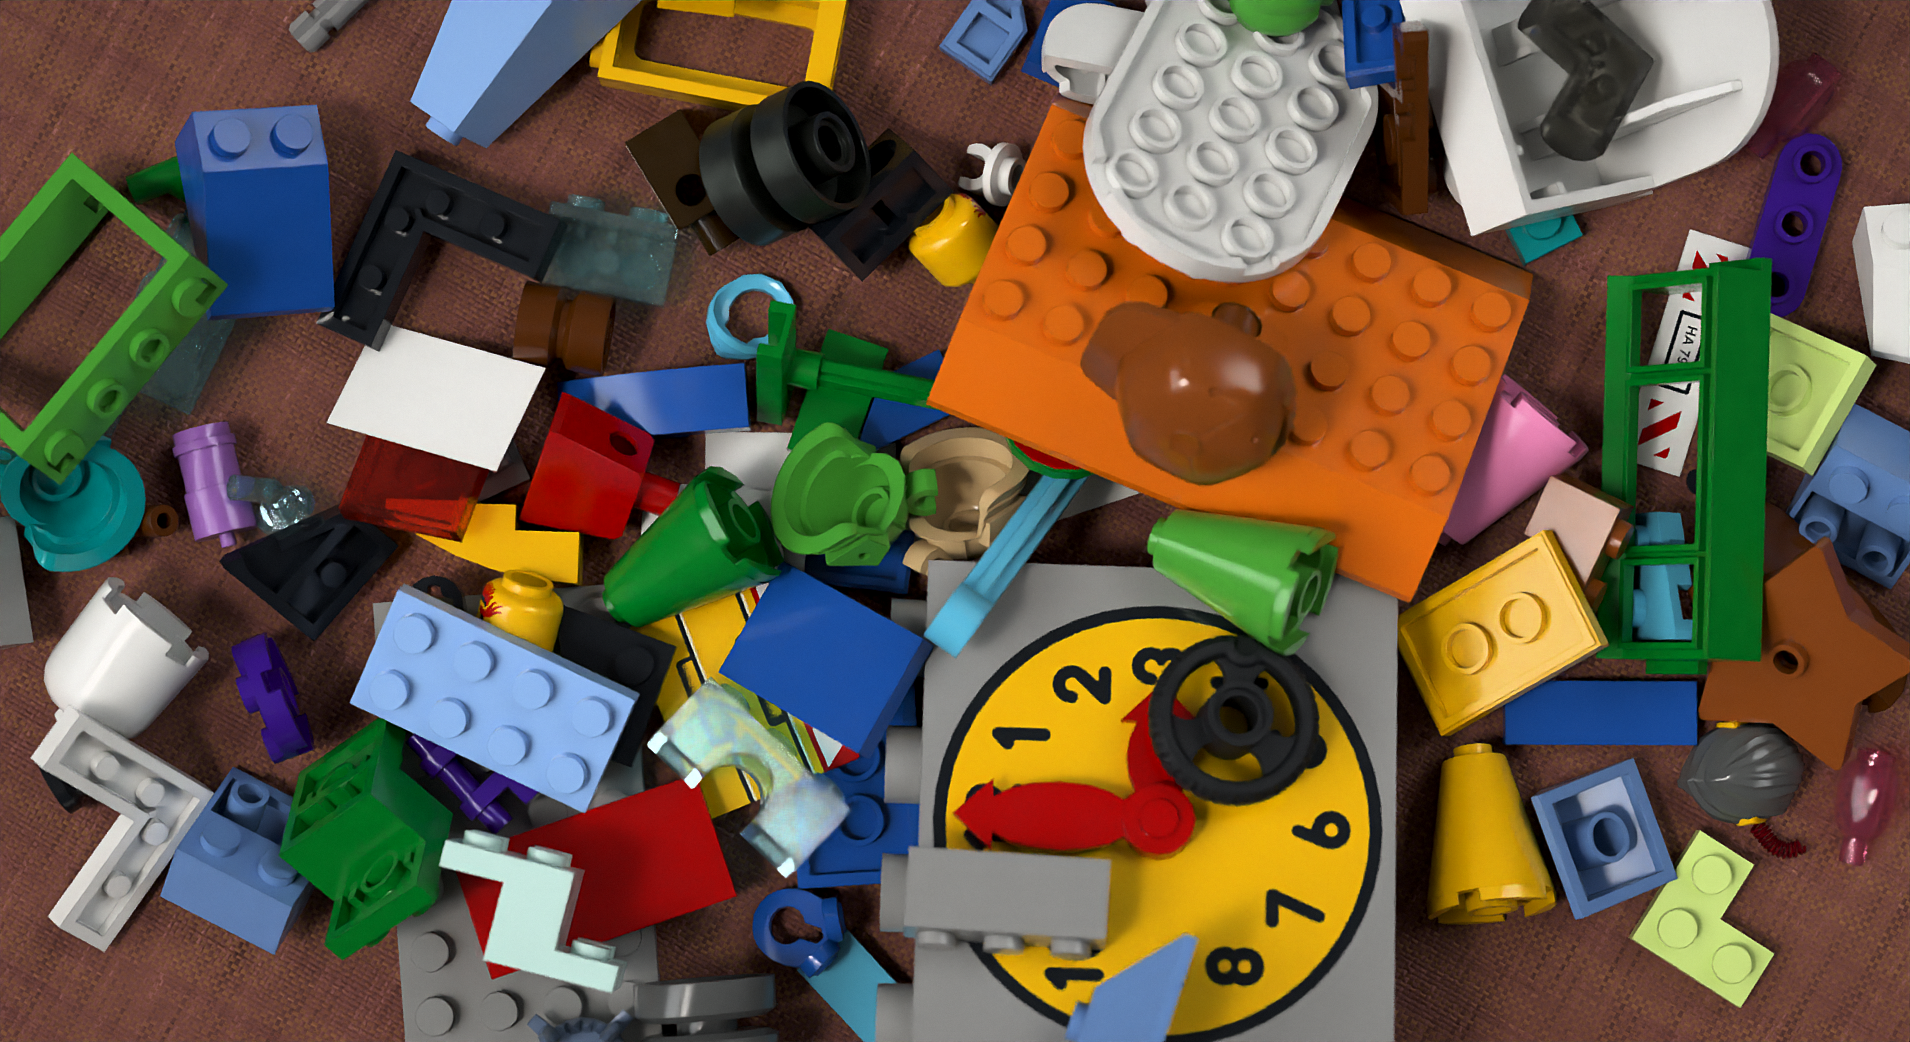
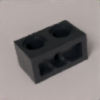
(897, 202)

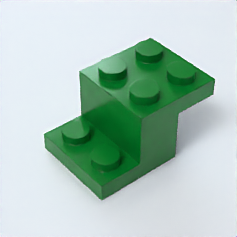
(366, 837)

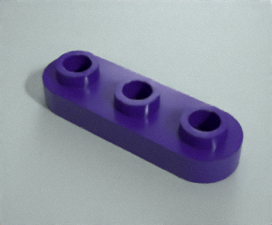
(1808, 199)

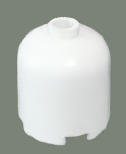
(122, 660)

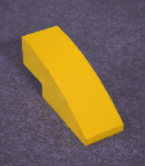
(499, 544)

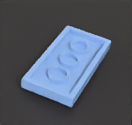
(494, 698)

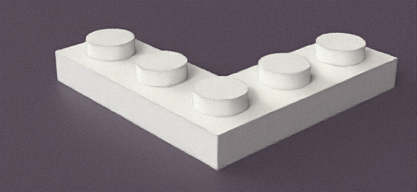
(155, 814)

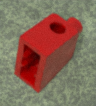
(594, 473)

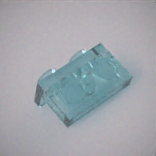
(614, 251)

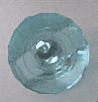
(279, 503)

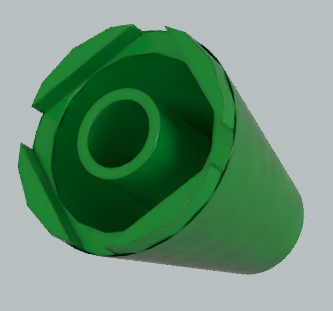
(694, 553)

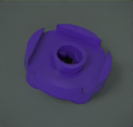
(270, 688)

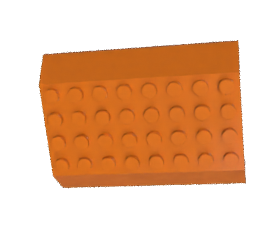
(1380, 322)

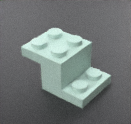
(535, 911)

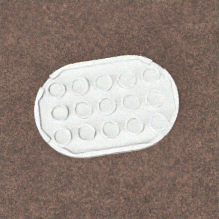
(1226, 140)

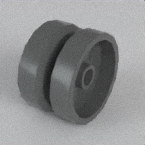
(708, 1007)

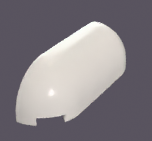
(1085, 47)

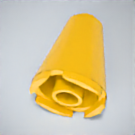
(1484, 844)

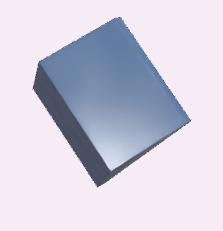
(1603, 837)

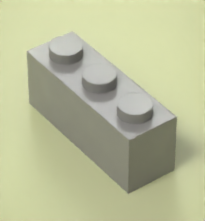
(1006, 901)

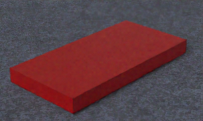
(640, 859)

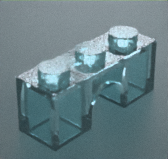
(719, 732)

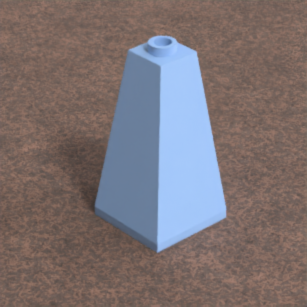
(502, 58)

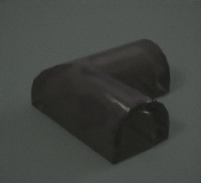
(1602, 72)

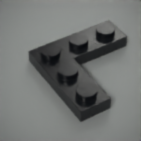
(406, 212)

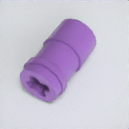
(206, 463)

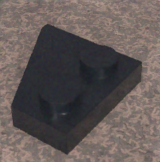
(311, 567)
(624, 658)

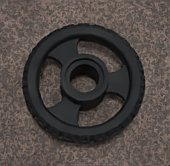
(1179, 739)

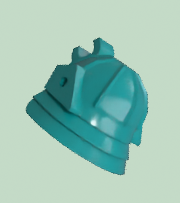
(83, 517)

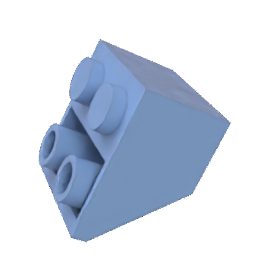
(1861, 497)
(232, 864)

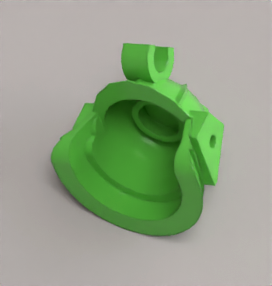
(846, 498)

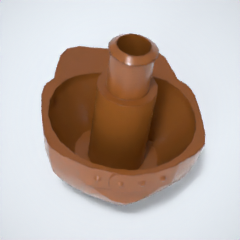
(1194, 388)

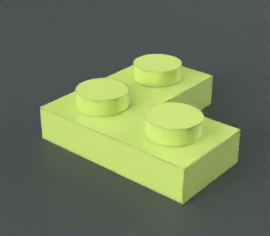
(1687, 927)

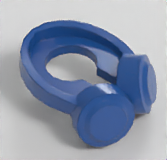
(803, 954)

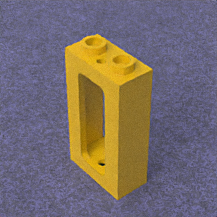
(625, 71)

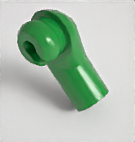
(156, 181)

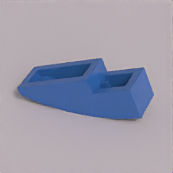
(672, 400)

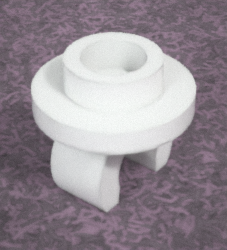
(1000, 174)

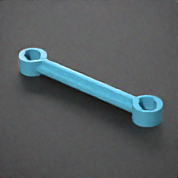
(1001, 563)

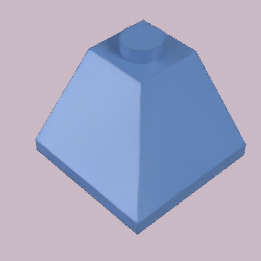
(1137, 1000)

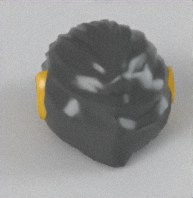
(1743, 772)

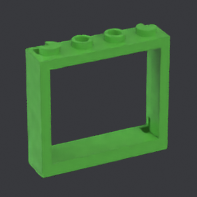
(133, 347)

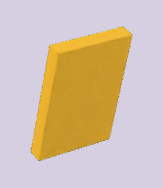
(1497, 633)

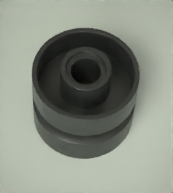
(785, 163)

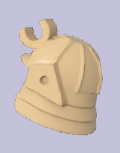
(976, 493)

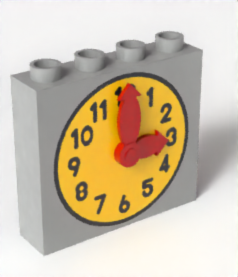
(1049, 752)

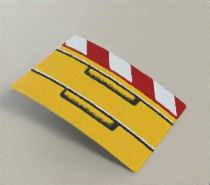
(703, 643)

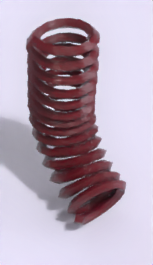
(1797, 846)

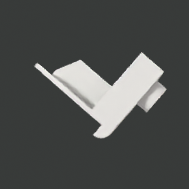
(1495, 87)

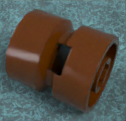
(564, 328)

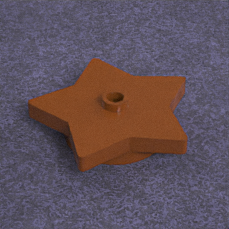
(1816, 659)

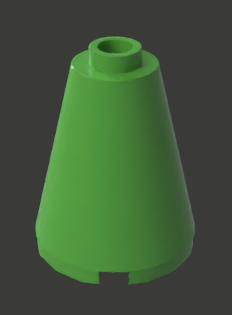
(1248, 570)

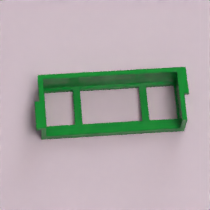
(1729, 462)

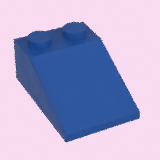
(260, 208)

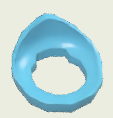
(718, 314)

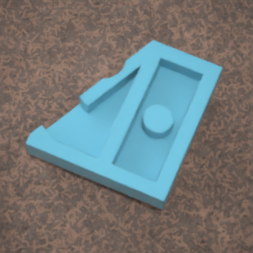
(1655, 588)

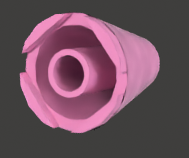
(1510, 461)

